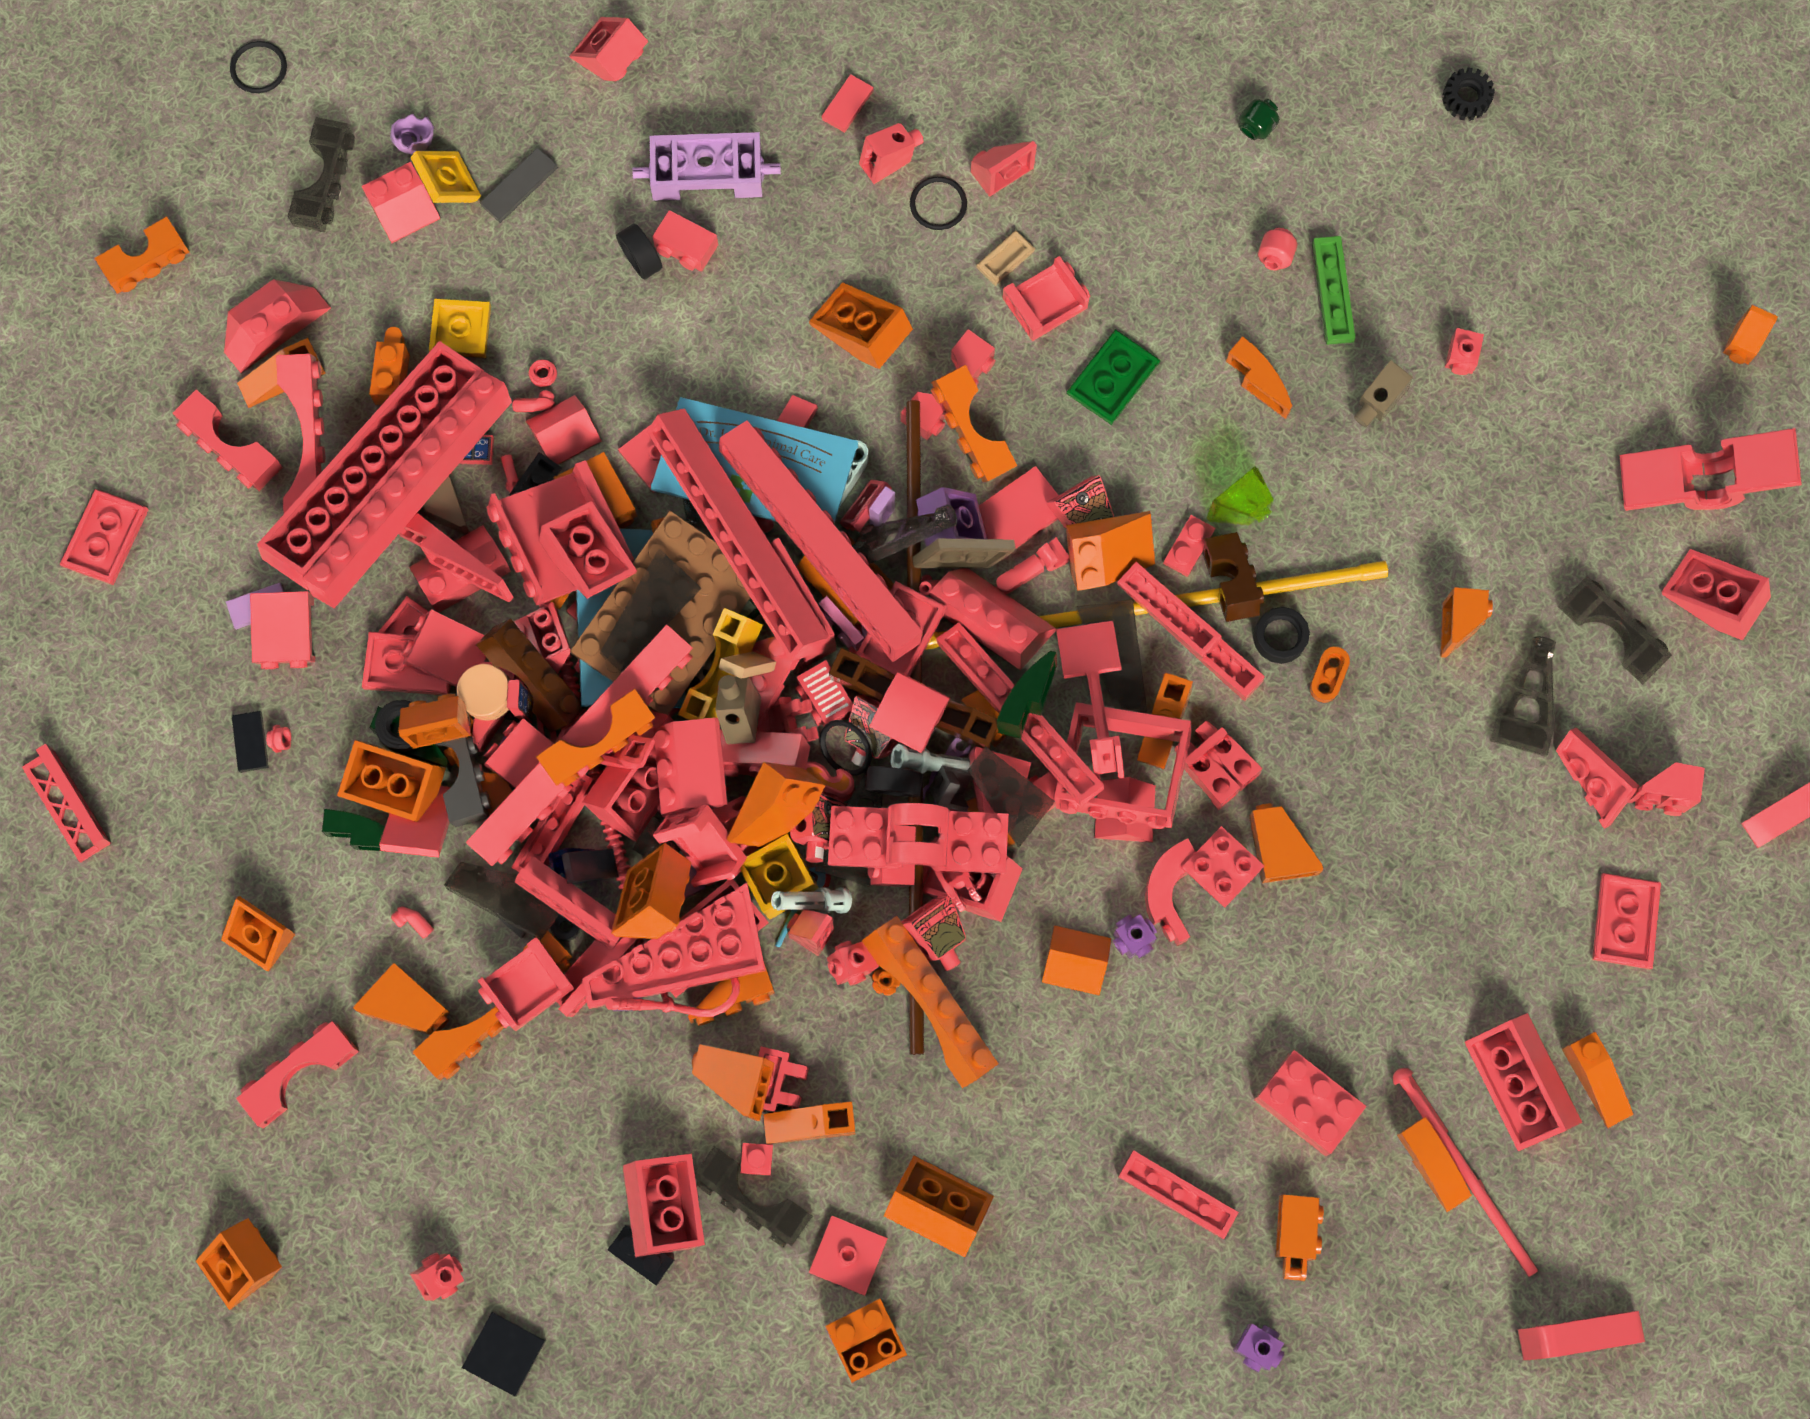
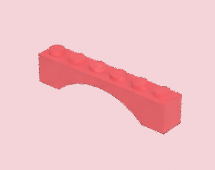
(298, 379)

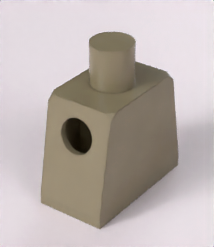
(1395, 382)
(738, 699)

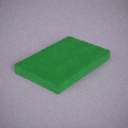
(1113, 377)

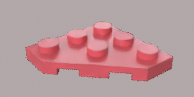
(771, 684)

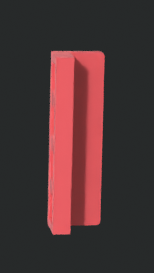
(592, 959)

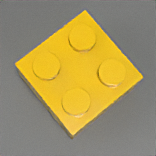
(775, 869)

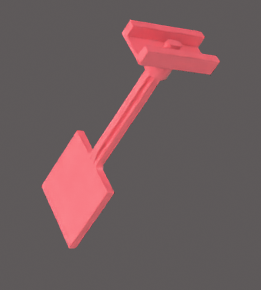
(1088, 652)

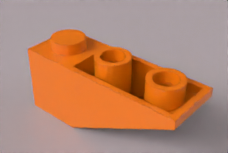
(262, 382)
(1171, 703)
(753, 989)
(810, 1123)

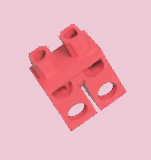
(1219, 765)

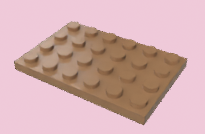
(695, 623)

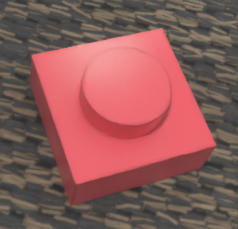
(756, 1159)

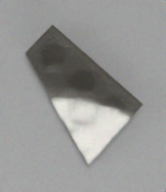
(1010, 794)

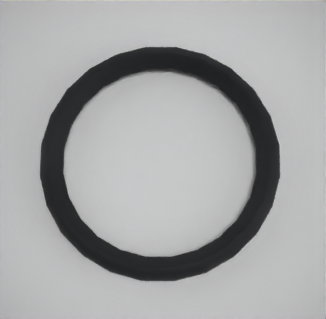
(258, 44)
(935, 226)
(861, 735)

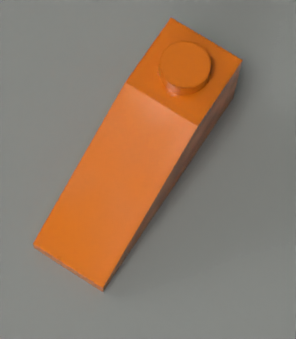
(1599, 1078)

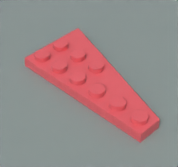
(701, 950)

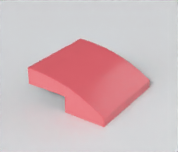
(909, 712)

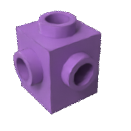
(1127, 944)
(1248, 1347)

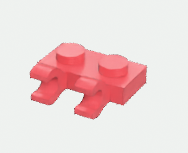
(783, 717)
(781, 1068)

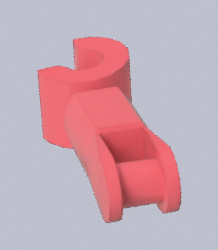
(1049, 555)

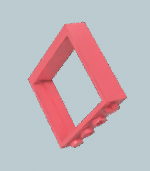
(1137, 724)

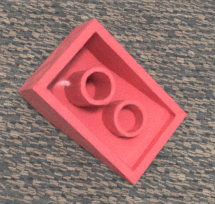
(586, 550)
(1718, 593)
(993, 887)

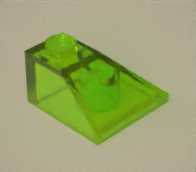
(1243, 501)

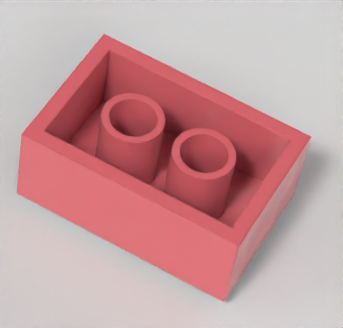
(1310, 1103)
(663, 1205)

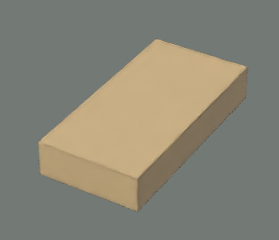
(1005, 258)
(747, 664)

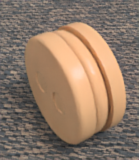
(484, 691)

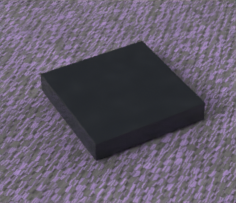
(503, 1354)

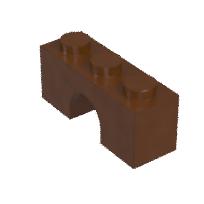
(1228, 557)

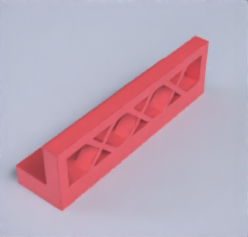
(71, 796)
(568, 901)

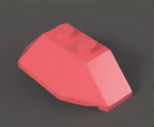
(269, 320)

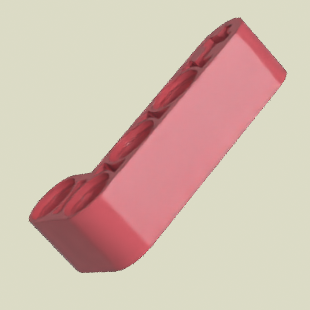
(1581, 1336)

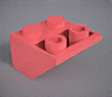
(546, 634)
(1673, 790)

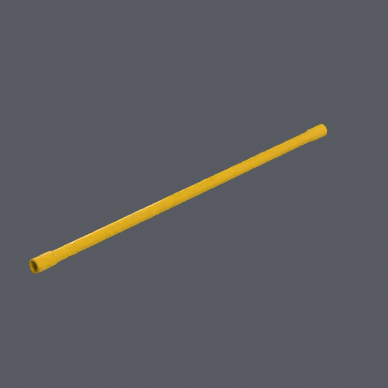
(1362, 572)

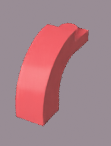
(1160, 888)

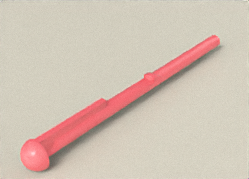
(1425, 1109)

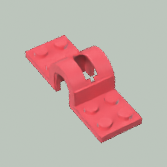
(1665, 474)
(965, 842)

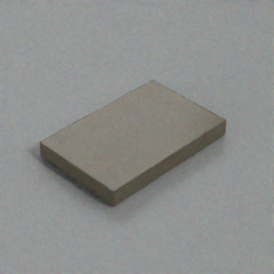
(963, 553)

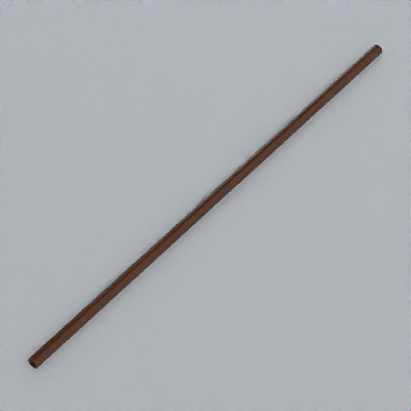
(913, 456)

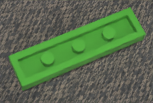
(1333, 290)

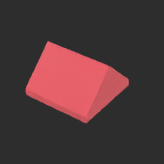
(564, 430)
(1131, 792)

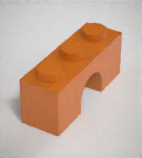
(125, 270)

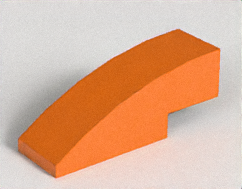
(1260, 376)
(1435, 1163)

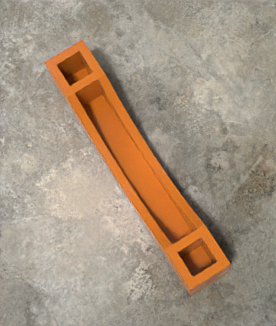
(961, 1044)
(447, 1048)

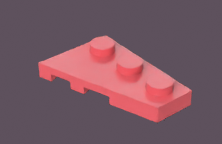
(1599, 776)

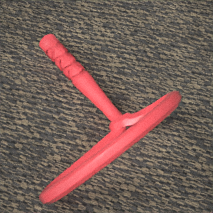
(669, 1005)

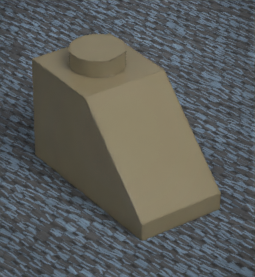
(446, 508)

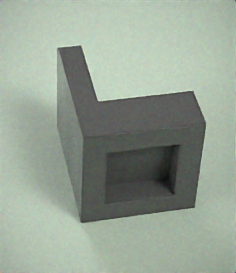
(949, 787)

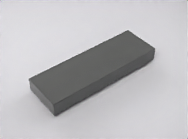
(518, 185)

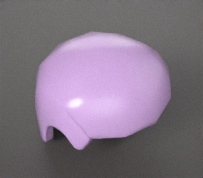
(411, 126)

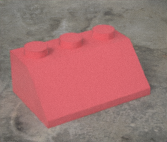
(447, 589)
(689, 765)

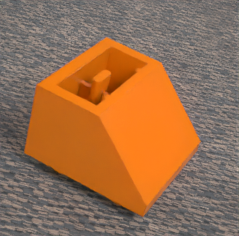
(866, 1340)

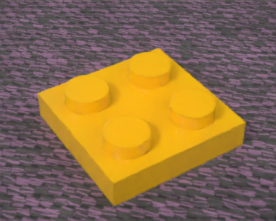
(445, 176)
(461, 326)

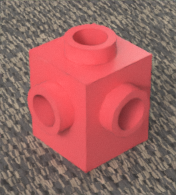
(851, 963)
(438, 1276)

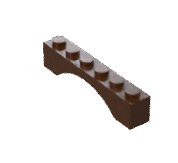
(874, 682)

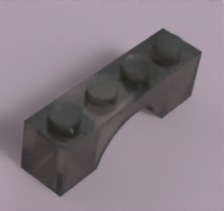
(312, 206)
(1641, 651)
(783, 1220)

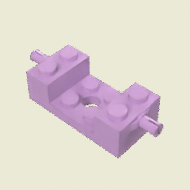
(735, 164)

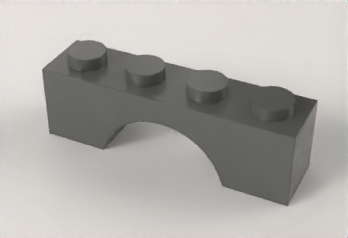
(466, 799)

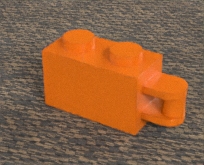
(389, 365)
(1298, 1233)

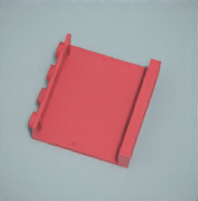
(521, 522)

